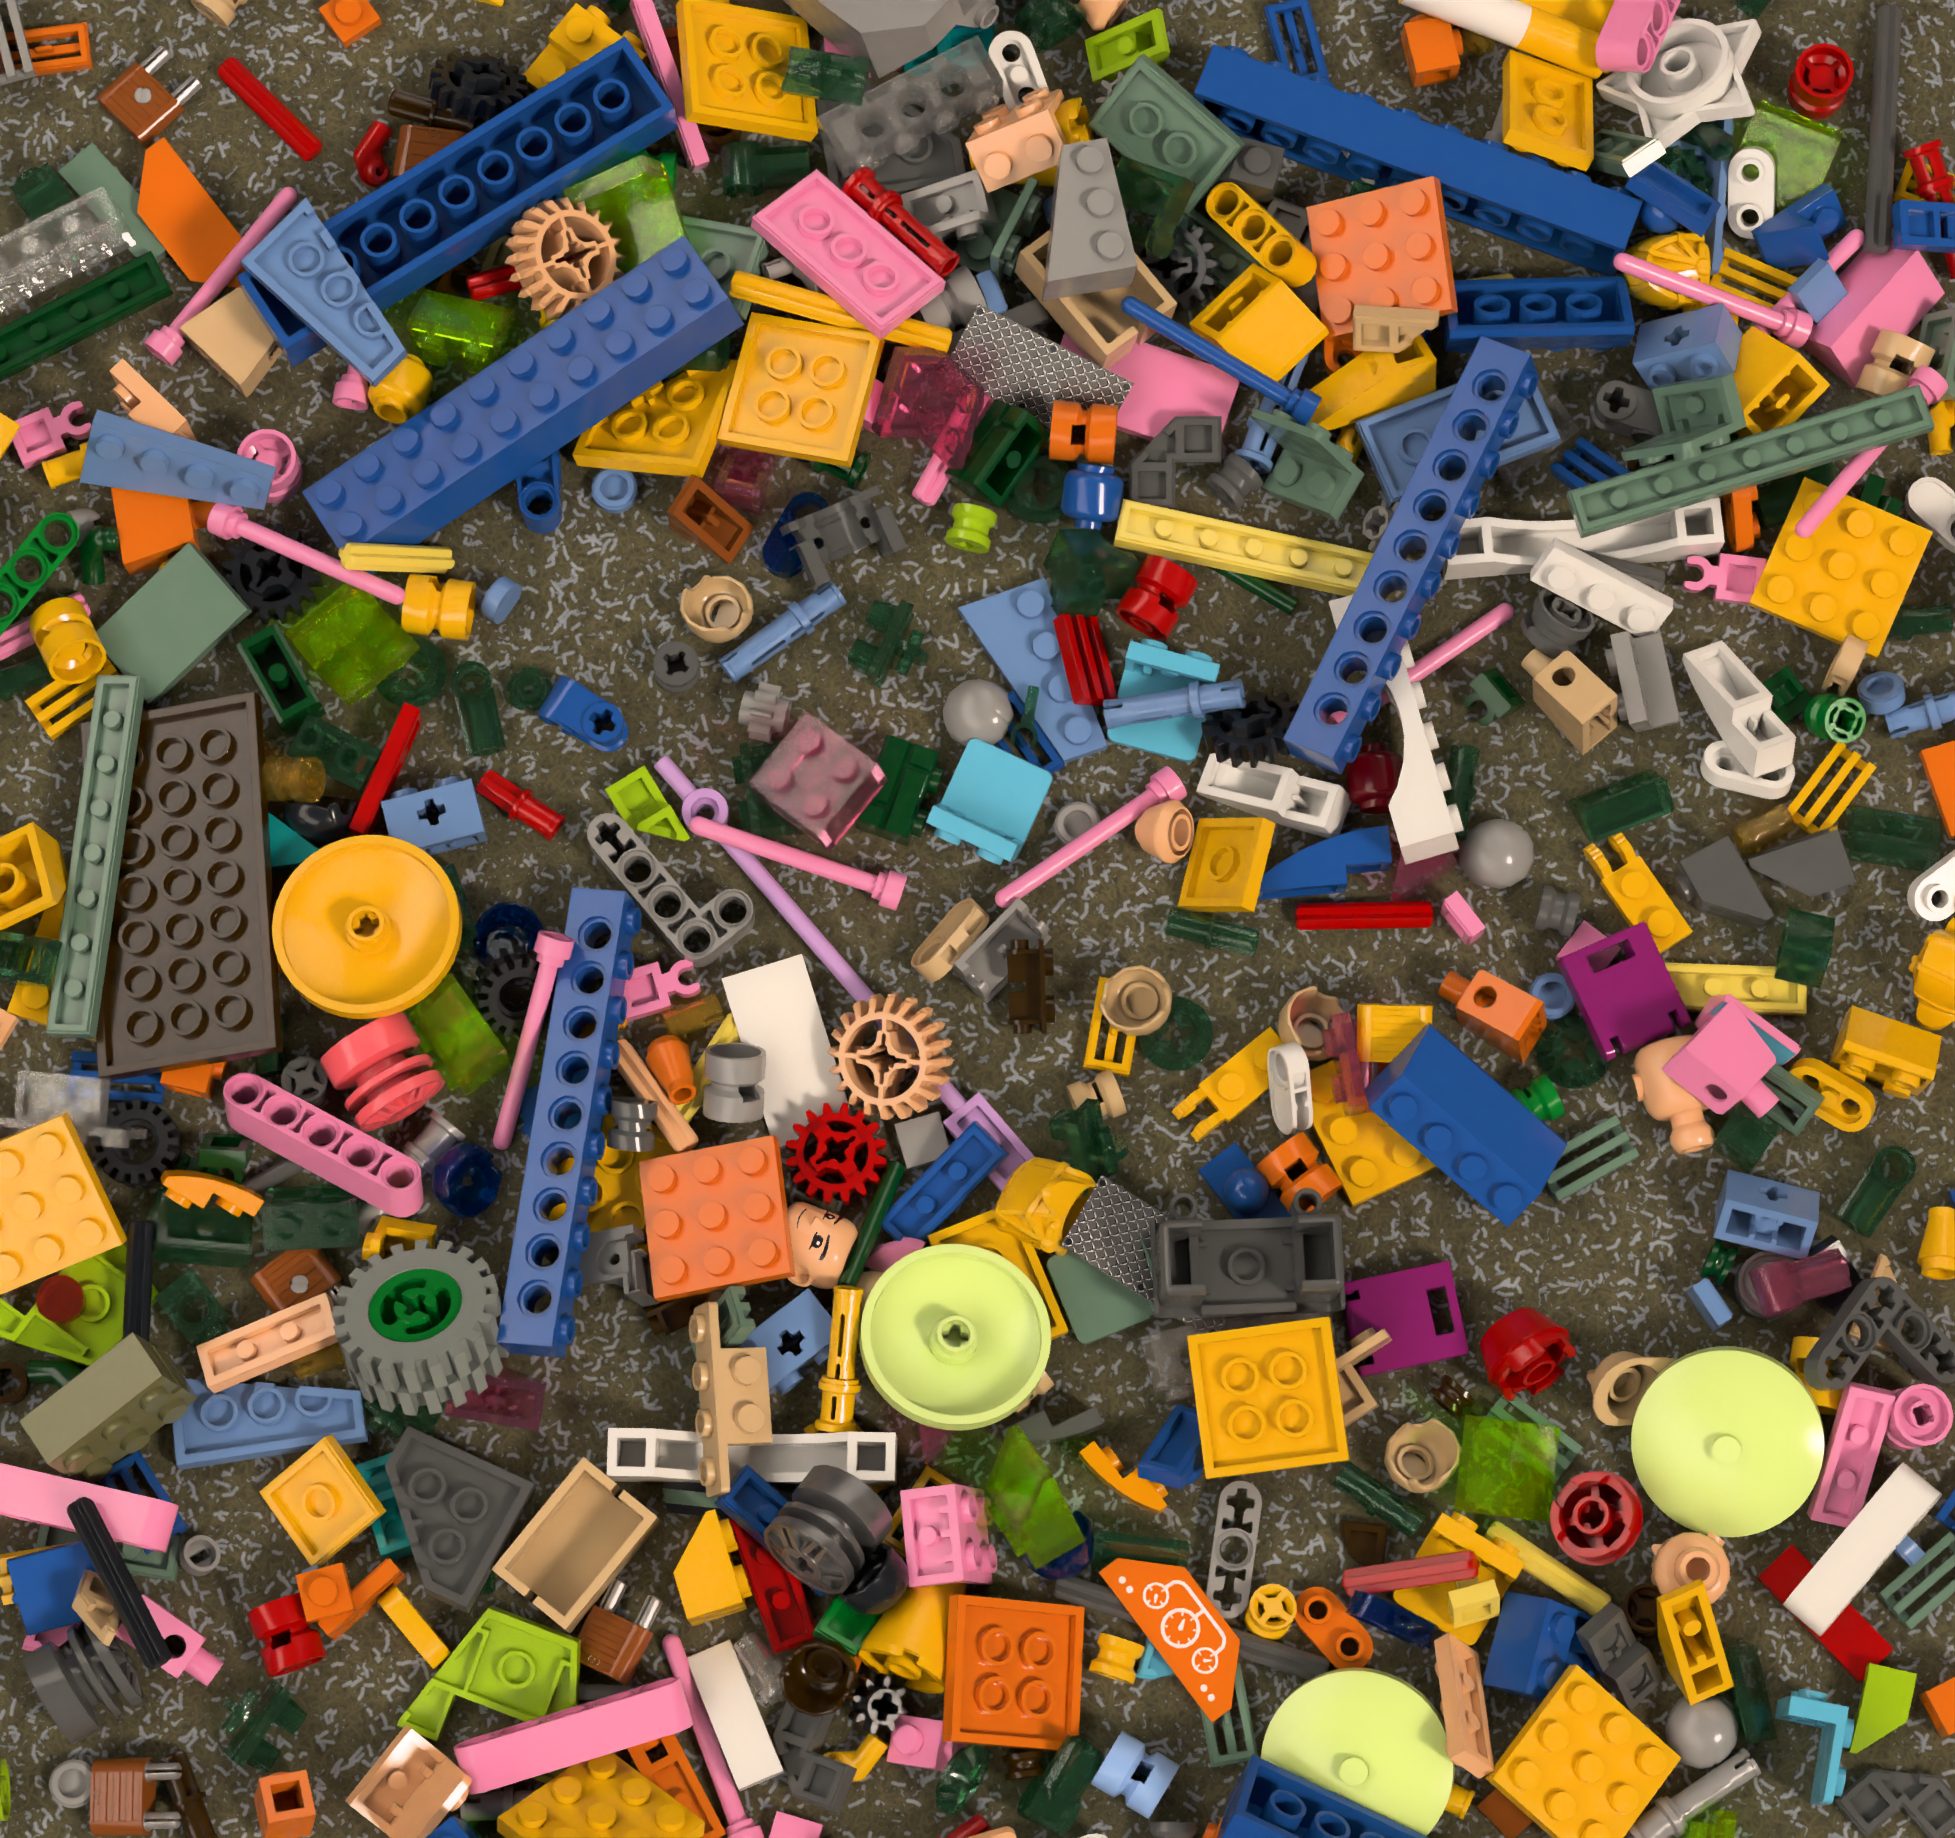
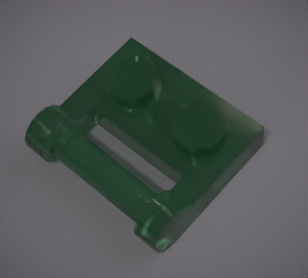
(1155, 195)

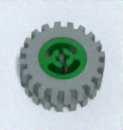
(421, 1354)

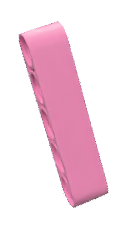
(1634, 34)
(333, 1162)
(45, 1500)
(575, 1735)

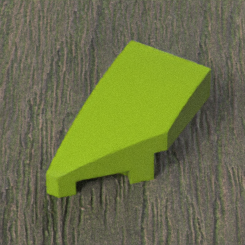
(644, 806)
(1882, 1704)

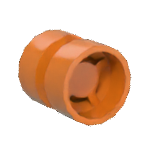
(1099, 433)
(1287, 1157)

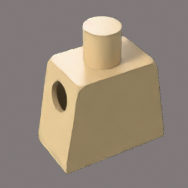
(233, 341)
(1572, 697)

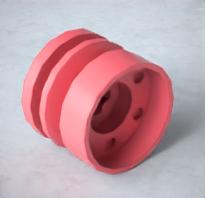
(386, 1079)

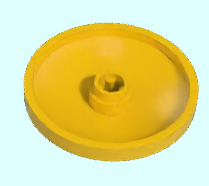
(367, 926)

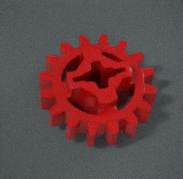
(855, 1141)

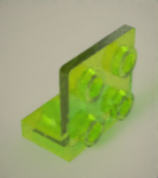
(1798, 146)
(639, 204)
(351, 642)

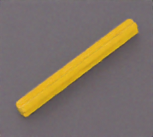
(827, 310)

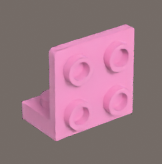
(947, 1535)

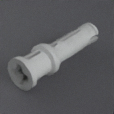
(425, 1150)
(1672, 1814)

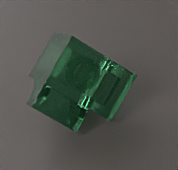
(1087, 571)

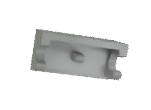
(985, 961)

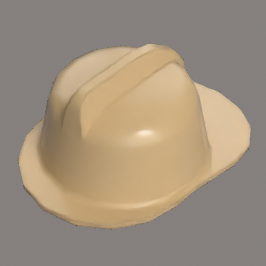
(1620, 1384)

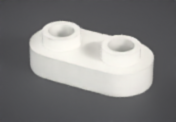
(1017, 73)
(1750, 193)
(1738, 779)
(1938, 877)

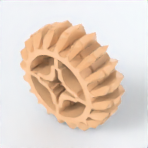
(565, 233)
(896, 1020)

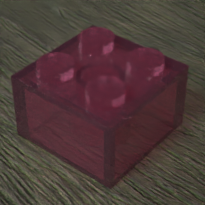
(818, 781)

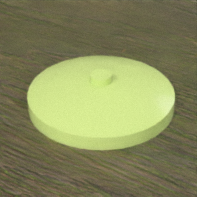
(955, 1337)
(1727, 1441)
(1367, 1742)

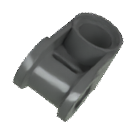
(1636, 413)

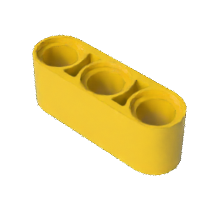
(1273, 246)

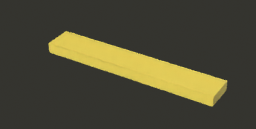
(1240, 548)

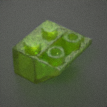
(460, 330)

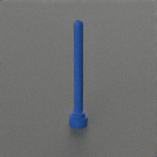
(1295, 403)

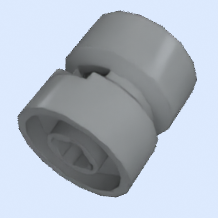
(955, 303)
(734, 1080)

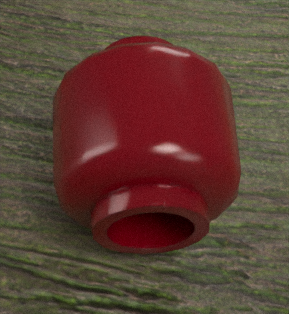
(1373, 778)

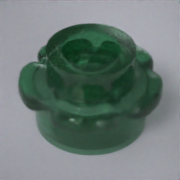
(522, 699)

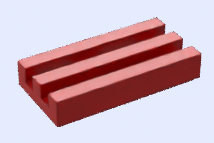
(1084, 659)

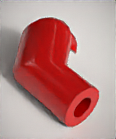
(368, 155)

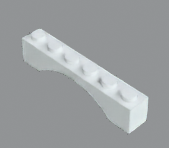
(1513, 546)
(1418, 805)
(676, 1455)

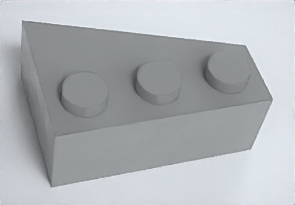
(1088, 226)

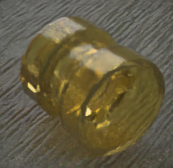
(301, 779)

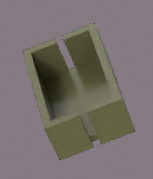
(109, 1410)

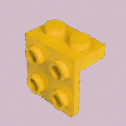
(1496, 1561)

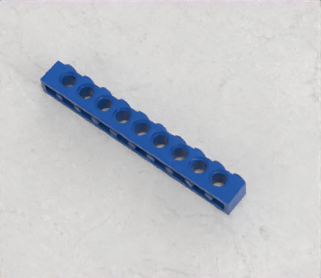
(1489, 369)
(589, 917)

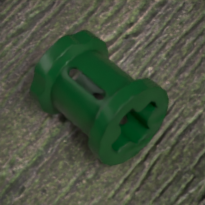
(851, 475)

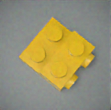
(575, 40)

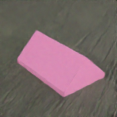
(1883, 293)

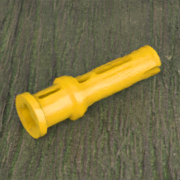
(840, 1381)

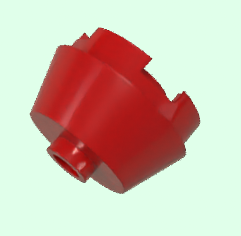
(1524, 1352)
(1597, 1518)

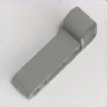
(662, 886)

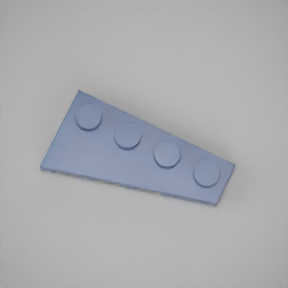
(319, 286)
(163, 463)
(1023, 643)
(264, 1422)

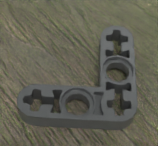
(1875, 1324)

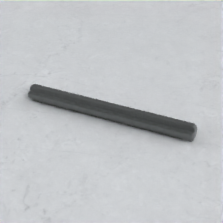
(1882, 130)
(1251, 1646)

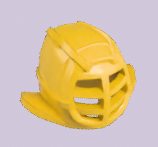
(1676, 251)
(1935, 979)
(1042, 1203)

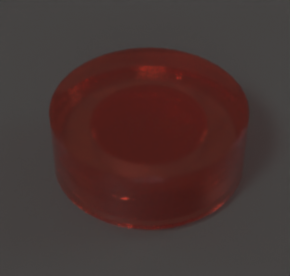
(61, 1299)

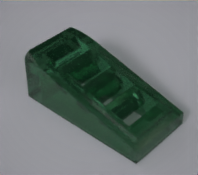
(27, 943)

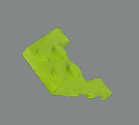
(97, 1327)
(505, 1667)

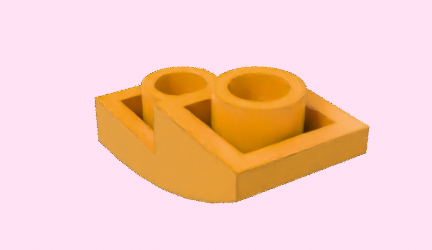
(197, 1188)
(1135, 1490)

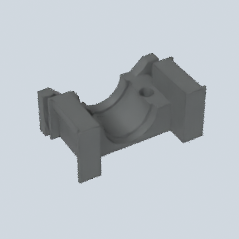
(840, 533)
(616, 1261)

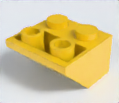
(1261, 323)
(1773, 383)
(1886, 1052)
(706, 1573)

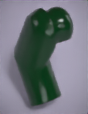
(92, 550)
(52, 1372)

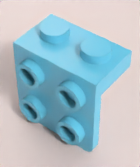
(1155, 669)
(991, 801)
(1812, 1709)

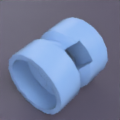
(1118, 1767)

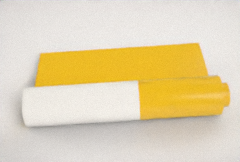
(1549, 29)

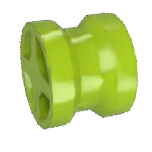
(971, 528)

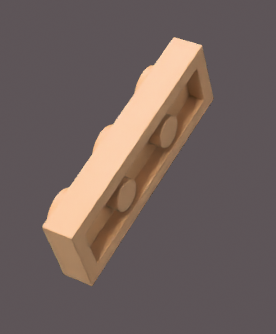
(268, 1343)
(1463, 1706)

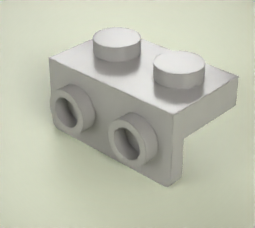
(953, 207)
(1645, 681)

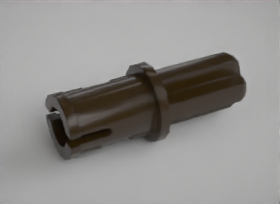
(425, 111)
(188, 1799)

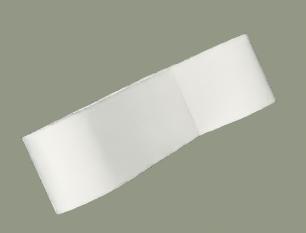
(1862, 1548)

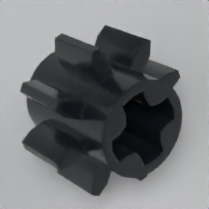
(863, 1698)

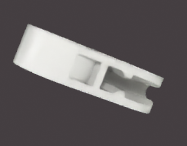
(1933, 508)
(1290, 1087)

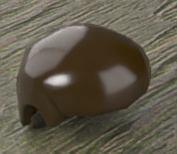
(818, 1676)

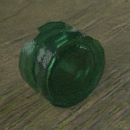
(1050, 22)

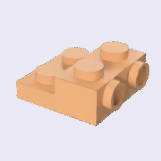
(145, 403)

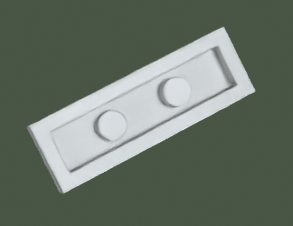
(1601, 589)

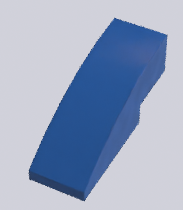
(1325, 865)

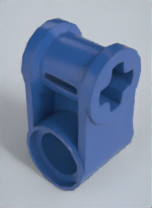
(537, 485)
(579, 713)

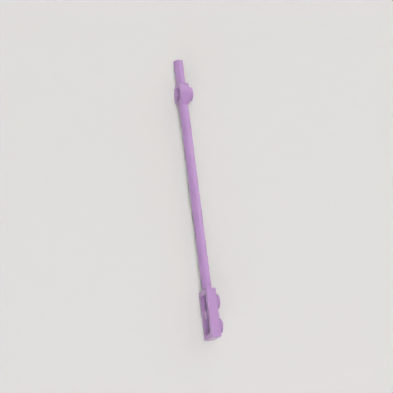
(963, 1111)

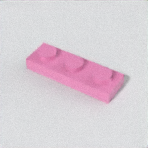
(1851, 1454)

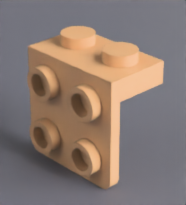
(1017, 140)
(410, 1788)

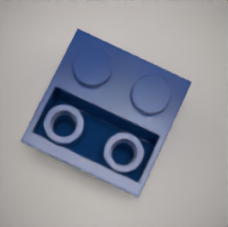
(1534, 1646)

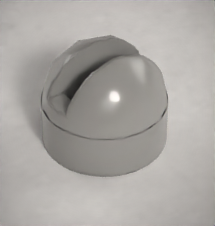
(84, 518)
(195, 1546)

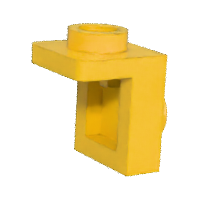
(394, 1231)

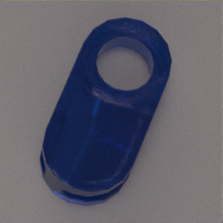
(775, 551)
(1391, 1619)

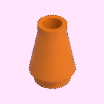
(671, 1065)

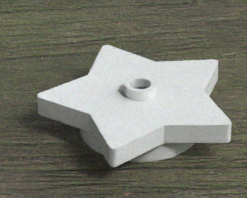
(1690, 80)

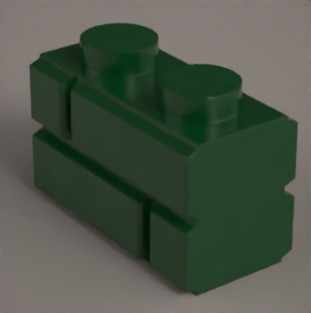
(999, 453)
(280, 678)
(898, 806)

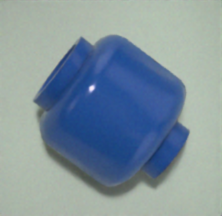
(1092, 495)

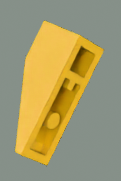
(1692, 1642)

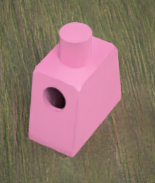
(1725, 1064)
(194, 1659)

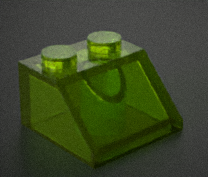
(459, 1038)
(1507, 1468)
(1030, 1503)

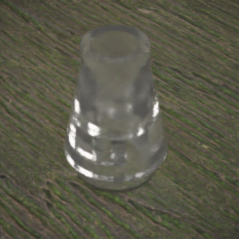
(760, 1668)

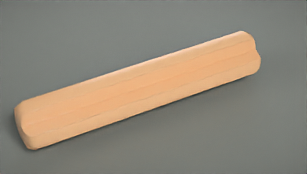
(646, 1086)

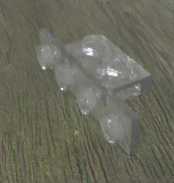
(84, 1097)

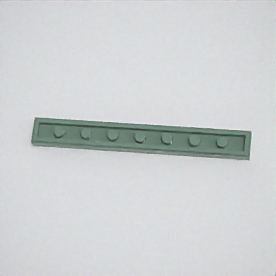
(1750, 461)
(96, 856)

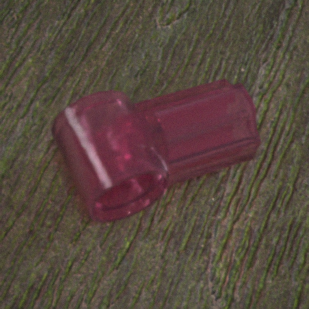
(1788, 1284)

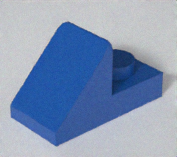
(1798, 231)

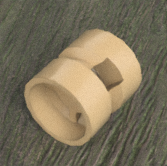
(1880, 379)

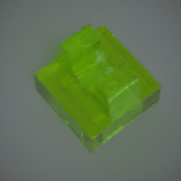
(1721, 1826)

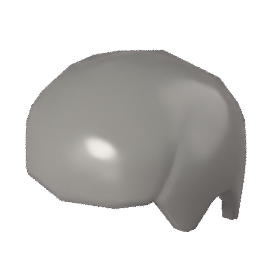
(977, 712)
(1496, 854)
(1702, 1732)

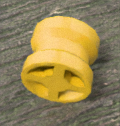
(1275, 1602)
(1116, 1658)

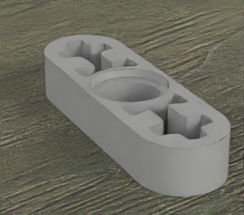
(1250, 1516)

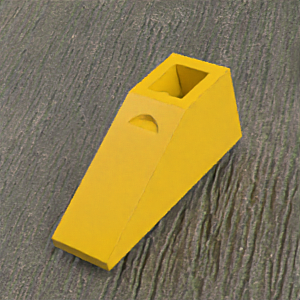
(1375, 384)

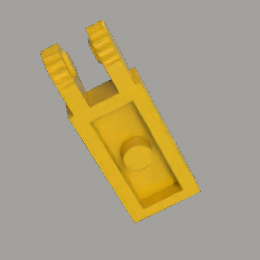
(1638, 893)
(1232, 1085)

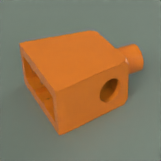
(155, 526)
(1511, 1021)

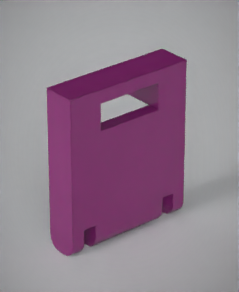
(1627, 998)
(1403, 1309)

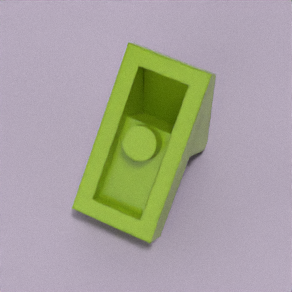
(1121, 45)

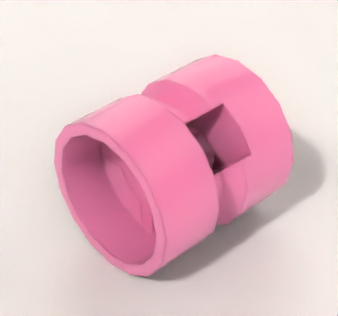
(278, 451)
(1918, 1417)

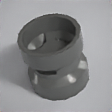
(633, 1118)

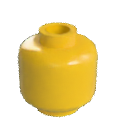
(402, 391)

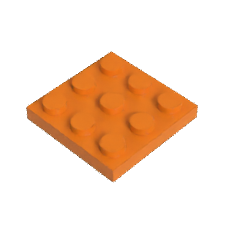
(1382, 252)
(716, 1218)
(1012, 1672)

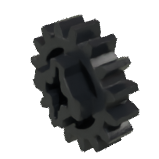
(476, 86)
(1175, 280)
(263, 590)
(1250, 731)

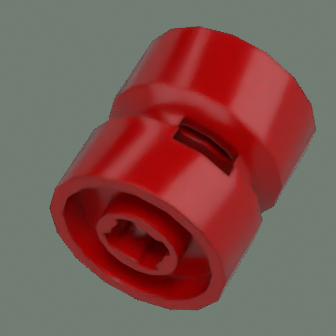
(1820, 81)
(1159, 593)
(278, 1619)

